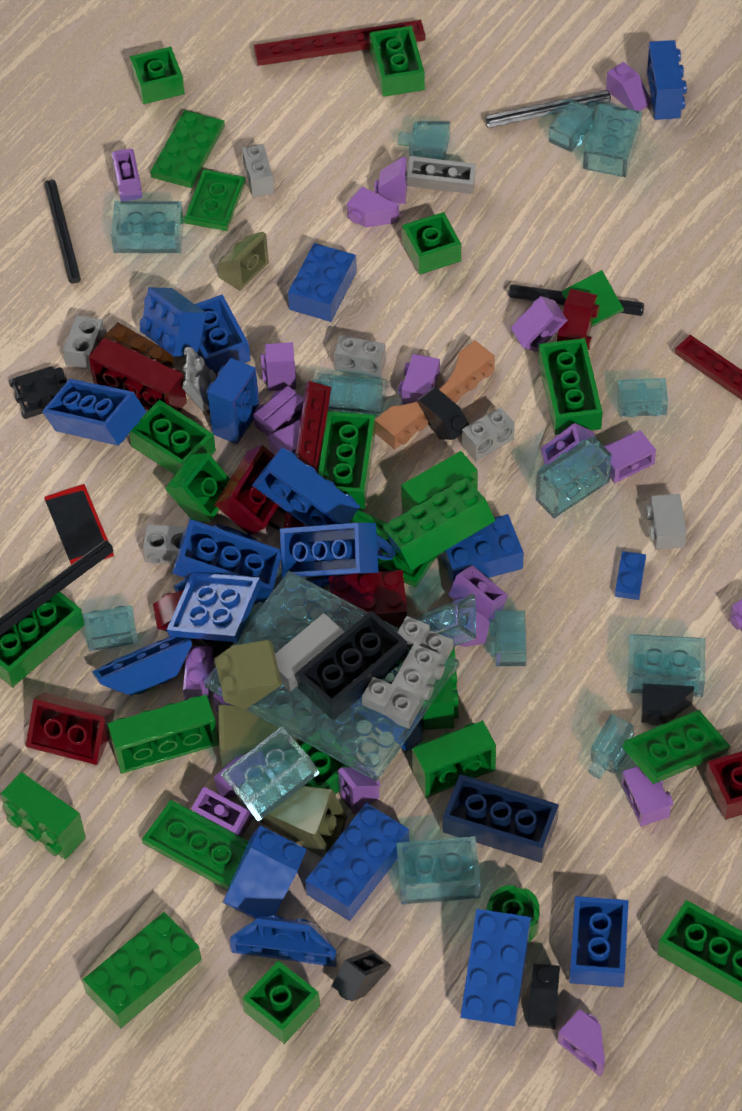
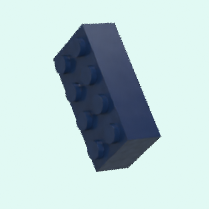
(500, 818)

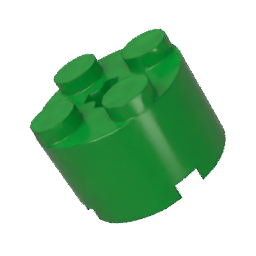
(517, 902)

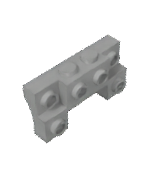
(416, 676)

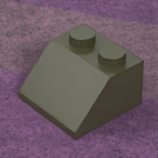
(244, 260)
(248, 673)

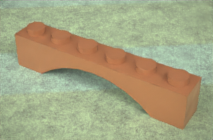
(403, 421)

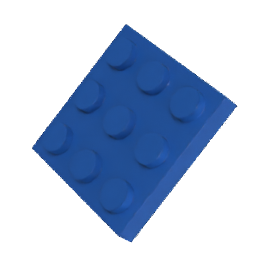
(214, 607)

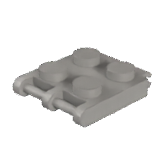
(197, 378)

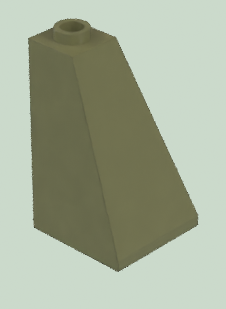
(241, 732)
(309, 818)

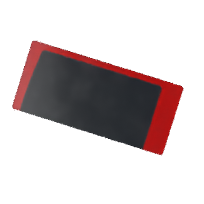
(76, 521)

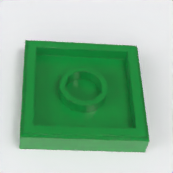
(606, 297)

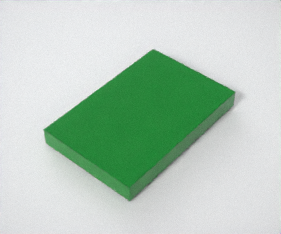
(214, 200)

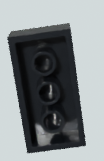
(347, 665)

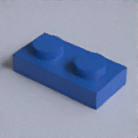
(630, 575)

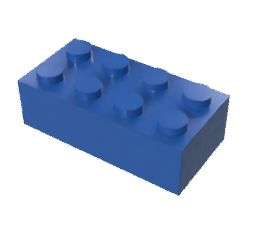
(94, 411)
(304, 492)
(329, 550)
(221, 552)
(356, 862)
(496, 967)

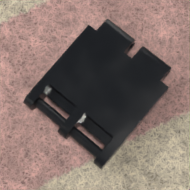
(37, 389)

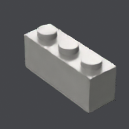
(441, 174)
(305, 648)

